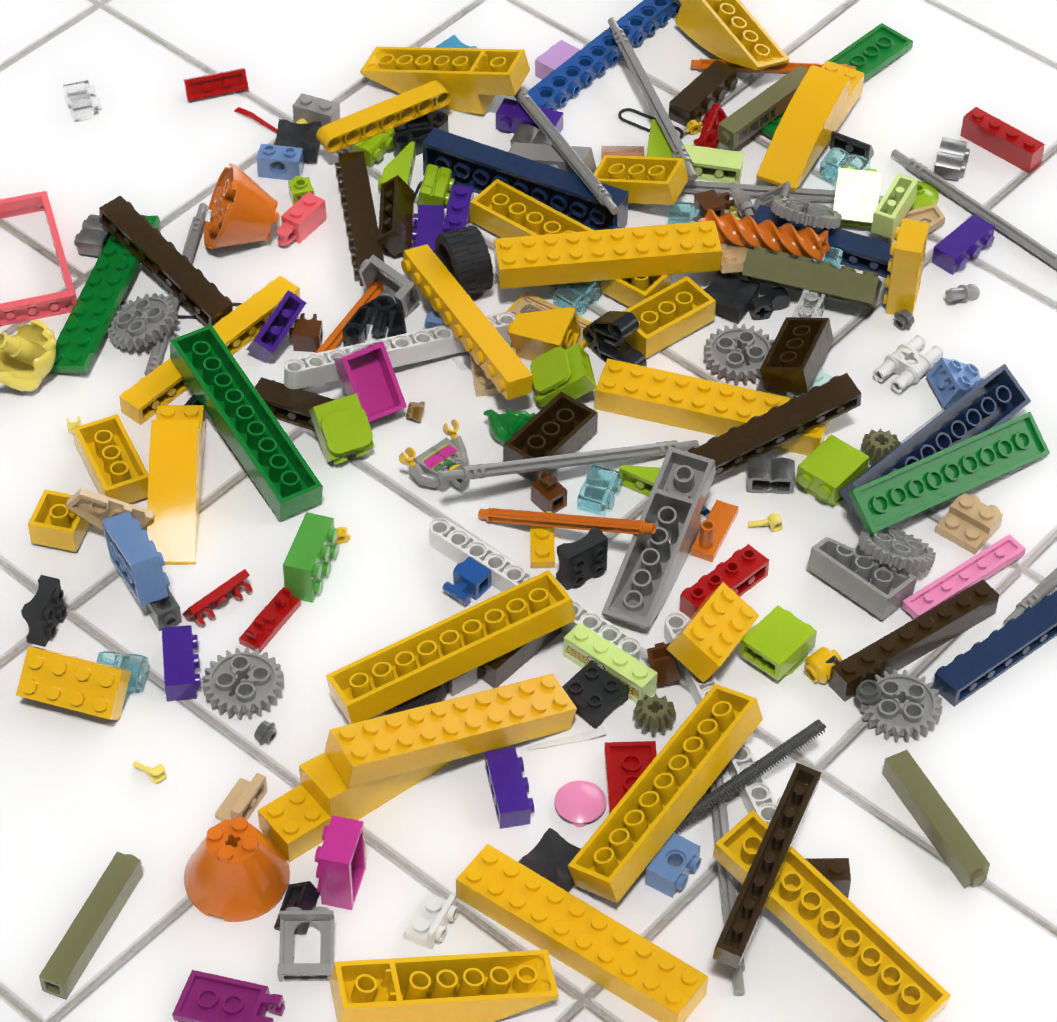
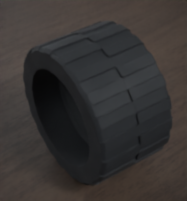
(466, 258)

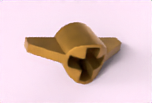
(415, 411)

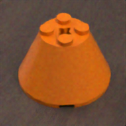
(239, 211)
(236, 872)

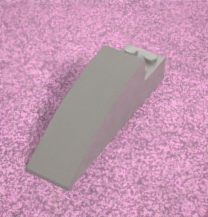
(658, 558)

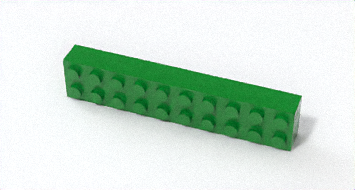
(246, 422)

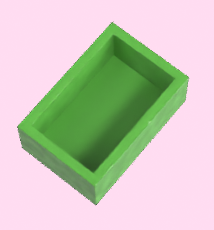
(310, 556)

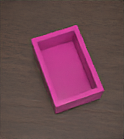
(373, 379)
(341, 862)

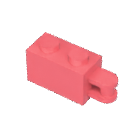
(301, 219)

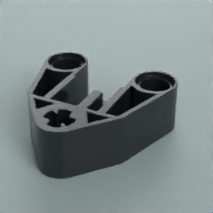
(418, 130)
(379, 313)
(608, 334)

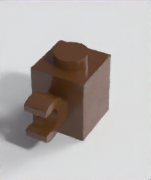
(711, 200)
(306, 334)
(548, 493)
(664, 664)

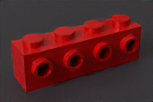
(1002, 139)
(739, 573)

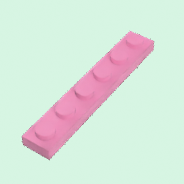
(964, 576)

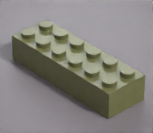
(803, 274)

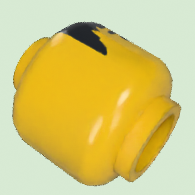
(819, 664)

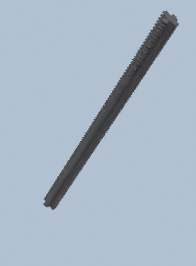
(753, 770)

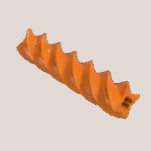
(766, 235)

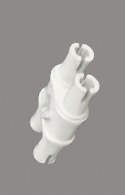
(908, 363)

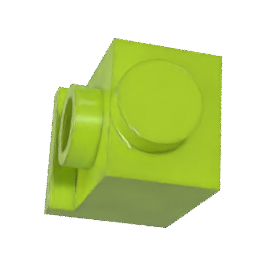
(299, 187)

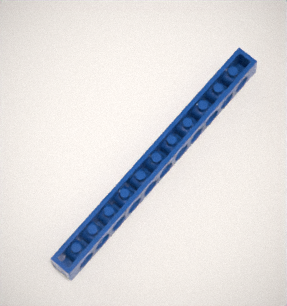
(601, 53)

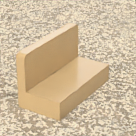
(243, 798)

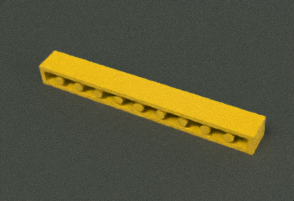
(467, 322)
(235, 330)

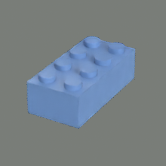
(136, 558)

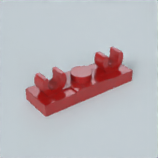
(216, 84)
(709, 131)
(218, 597)
(270, 620)

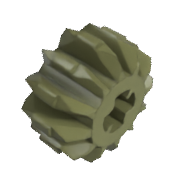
(878, 444)
(654, 714)

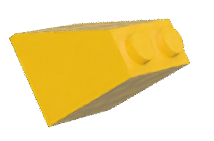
(543, 330)

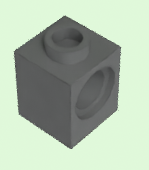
(164, 612)

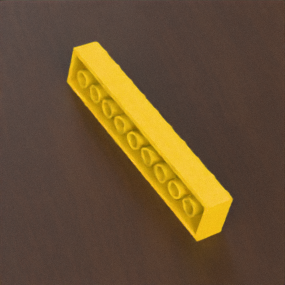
(516, 214)
(607, 254)
(689, 402)
(450, 647)
(449, 730)
(665, 793)
(837, 930)
(581, 936)

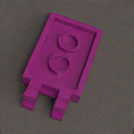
(225, 999)

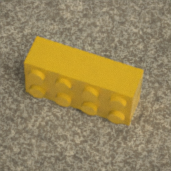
(645, 178)
(905, 266)
(670, 316)
(112, 459)
(713, 632)
(73, 683)

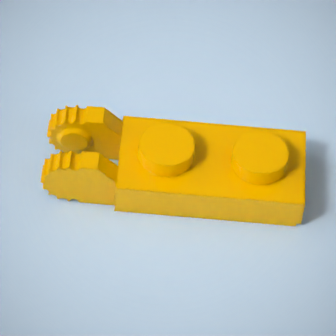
(542, 546)

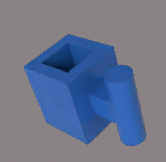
(469, 581)

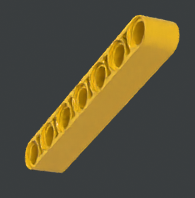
(383, 116)

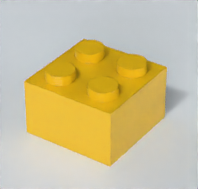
(55, 524)

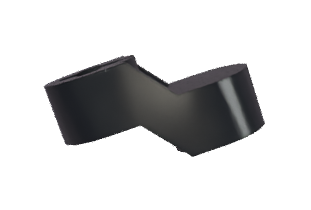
(763, 306)

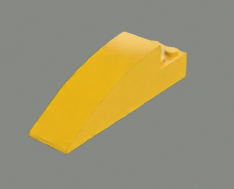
(729, 33)
(467, 73)
(808, 122)
(176, 481)
(300, 815)
(442, 987)

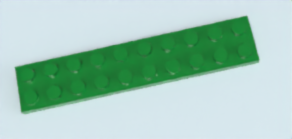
(869, 56)
(96, 306)
(948, 473)

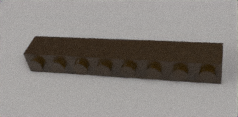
(358, 209)
(164, 261)
(781, 424)
(915, 638)
(766, 866)

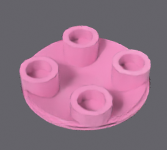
(580, 802)

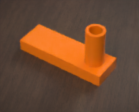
(714, 530)

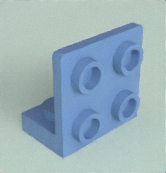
(951, 379)

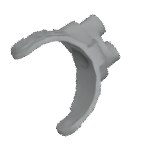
(742, 201)

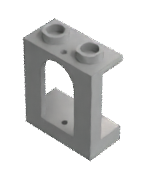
(406, 292)
(289, 921)

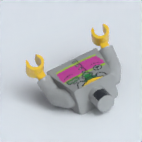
(441, 457)

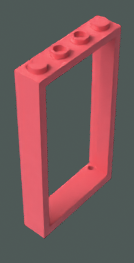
(43, 305)

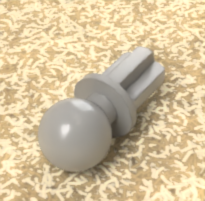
(963, 293)

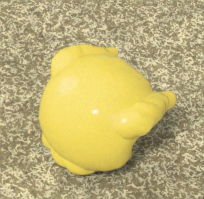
(27, 356)

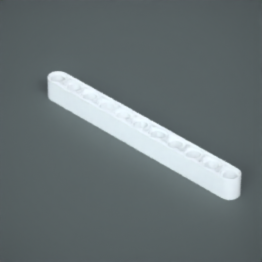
(401, 349)
(505, 574)
(756, 795)

